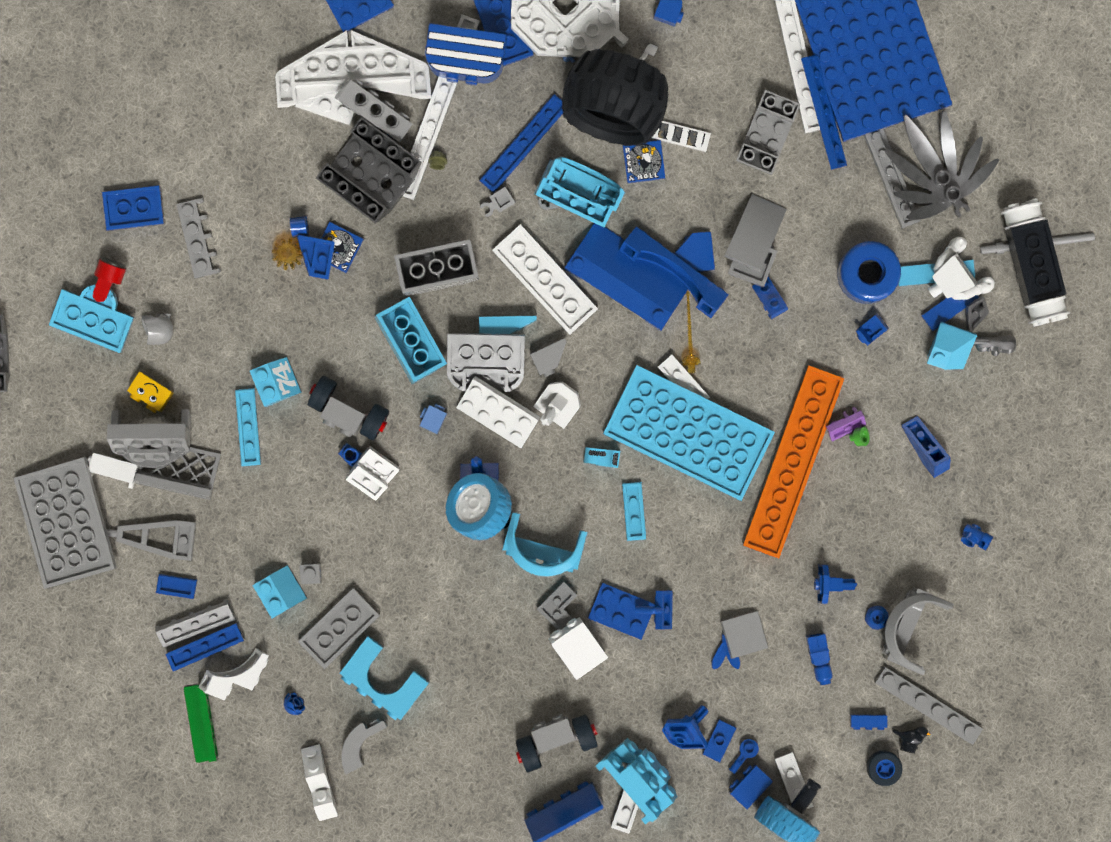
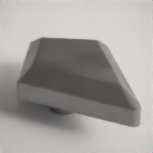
(975, 313)

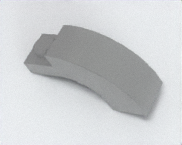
(351, 749)

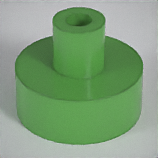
(860, 436)

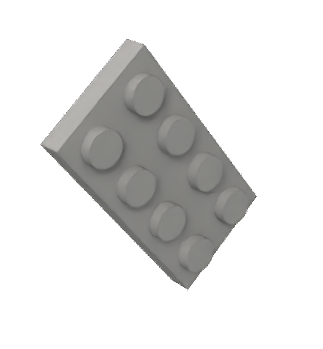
(338, 628)

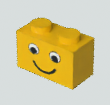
(150, 392)

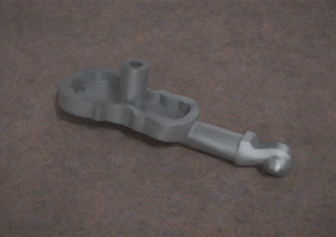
(996, 345)

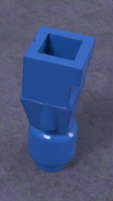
(820, 657)

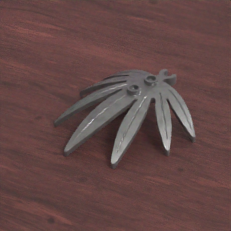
(945, 185)

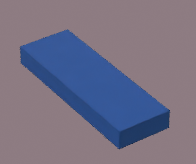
(945, 310)

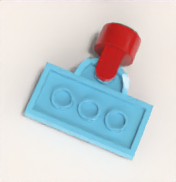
(95, 311)

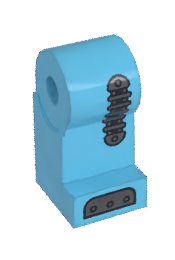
(602, 457)

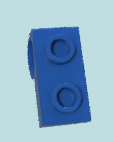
(770, 299)

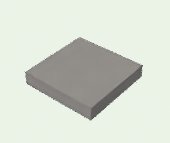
(744, 634)

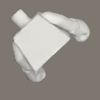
(954, 277)

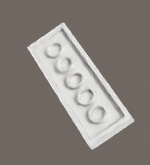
(545, 279)

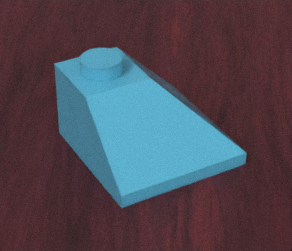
(950, 347)

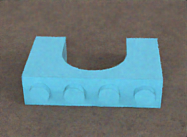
(357, 673)

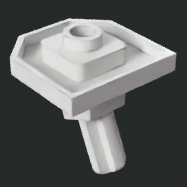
(558, 404)

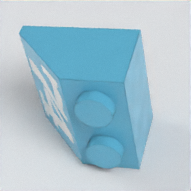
(275, 381)

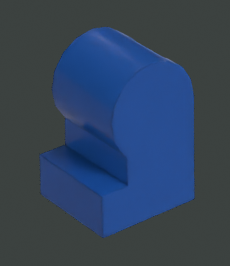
(299, 226)

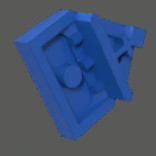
(697, 251)

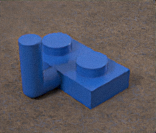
(662, 610)

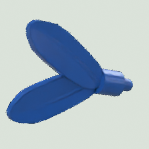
(720, 654)

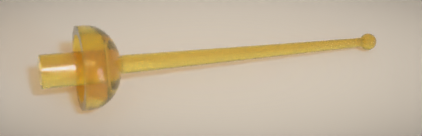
(690, 360)

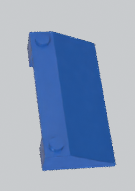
(634, 284)

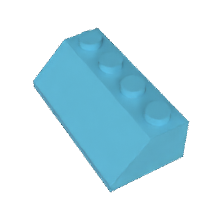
(410, 340)

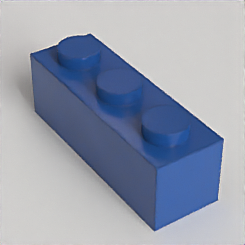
(868, 722)

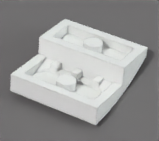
(372, 473)

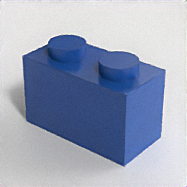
(750, 786)

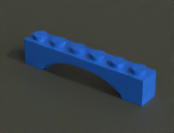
(643, 247)

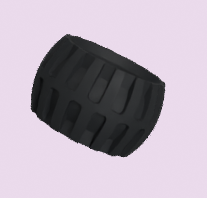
(615, 97)

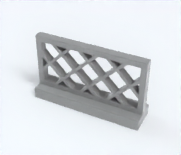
(180, 486)

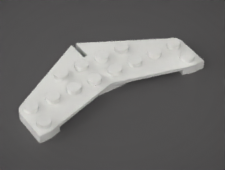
(367, 61)

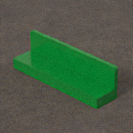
(200, 724)

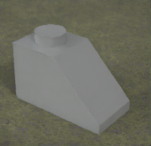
(548, 358)

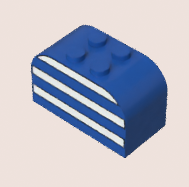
(465, 54)

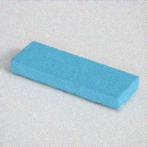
(634, 511)

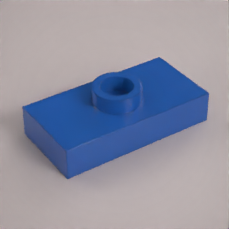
(719, 740)

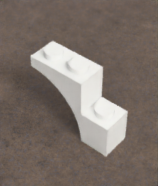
(246, 675)
(318, 782)

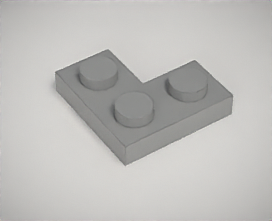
(554, 606)

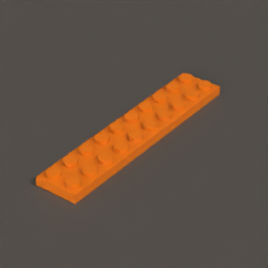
(793, 462)

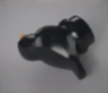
(912, 738)

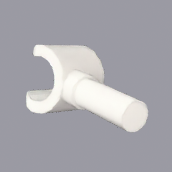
(650, 49)

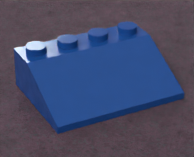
(564, 812)

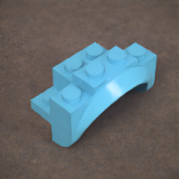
(640, 778)

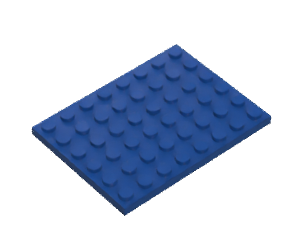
(874, 62)

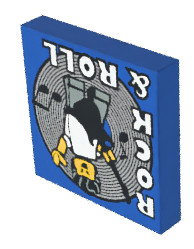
(644, 162)
(345, 246)

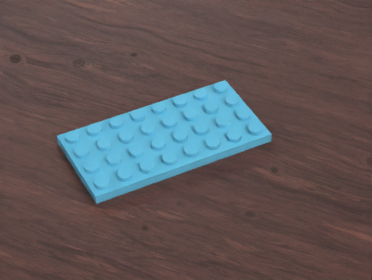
(689, 432)

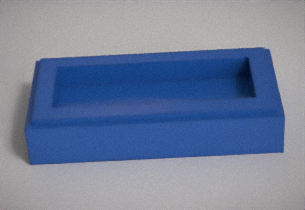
(176, 586)

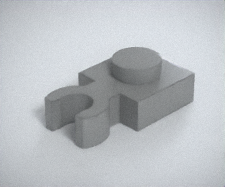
(499, 200)

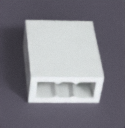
(577, 647)

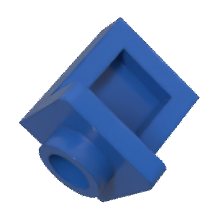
(871, 330)

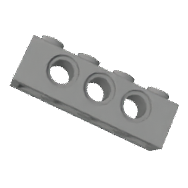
(346, 96)

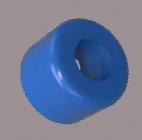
(854, 286)

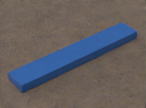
(824, 112)
(523, 144)

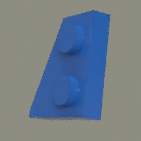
(316, 255)

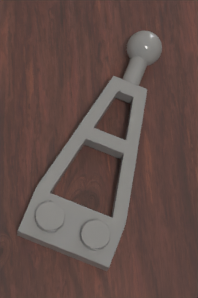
(183, 538)

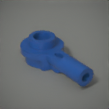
(748, 749)

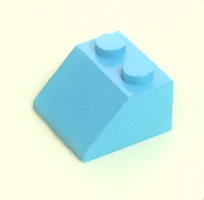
(279, 591)

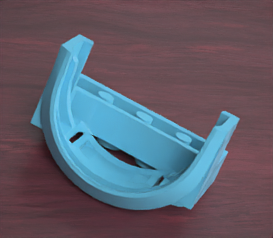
(583, 182)
(555, 559)

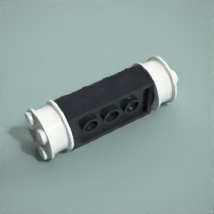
(1035, 262)

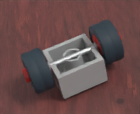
(344, 416)
(553, 735)

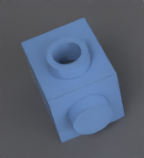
(433, 418)

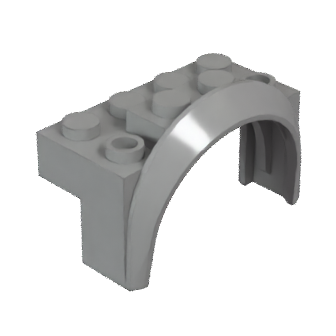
(136, 435)
(902, 624)

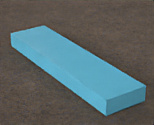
(923, 273)
(248, 427)

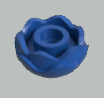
(871, 614)
(293, 704)

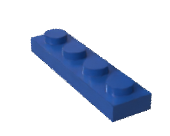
(204, 647)

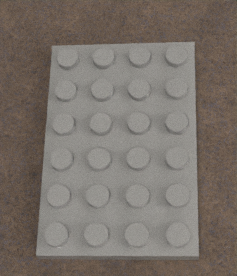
(65, 522)

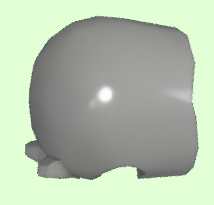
(158, 328)

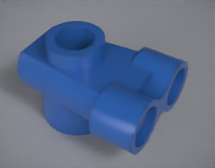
(350, 460)
(973, 535)

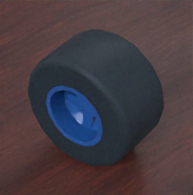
(884, 774)

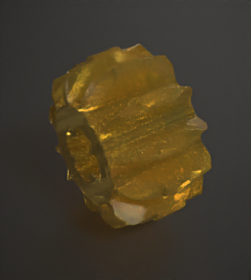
(284, 248)

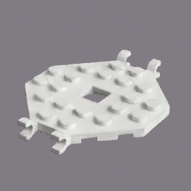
(570, 35)

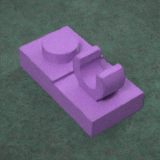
(845, 426)

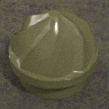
(437, 160)

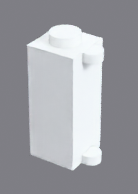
(112, 468)

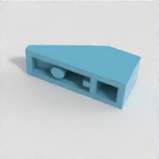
(504, 324)

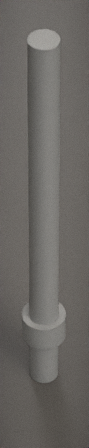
(1000, 248)

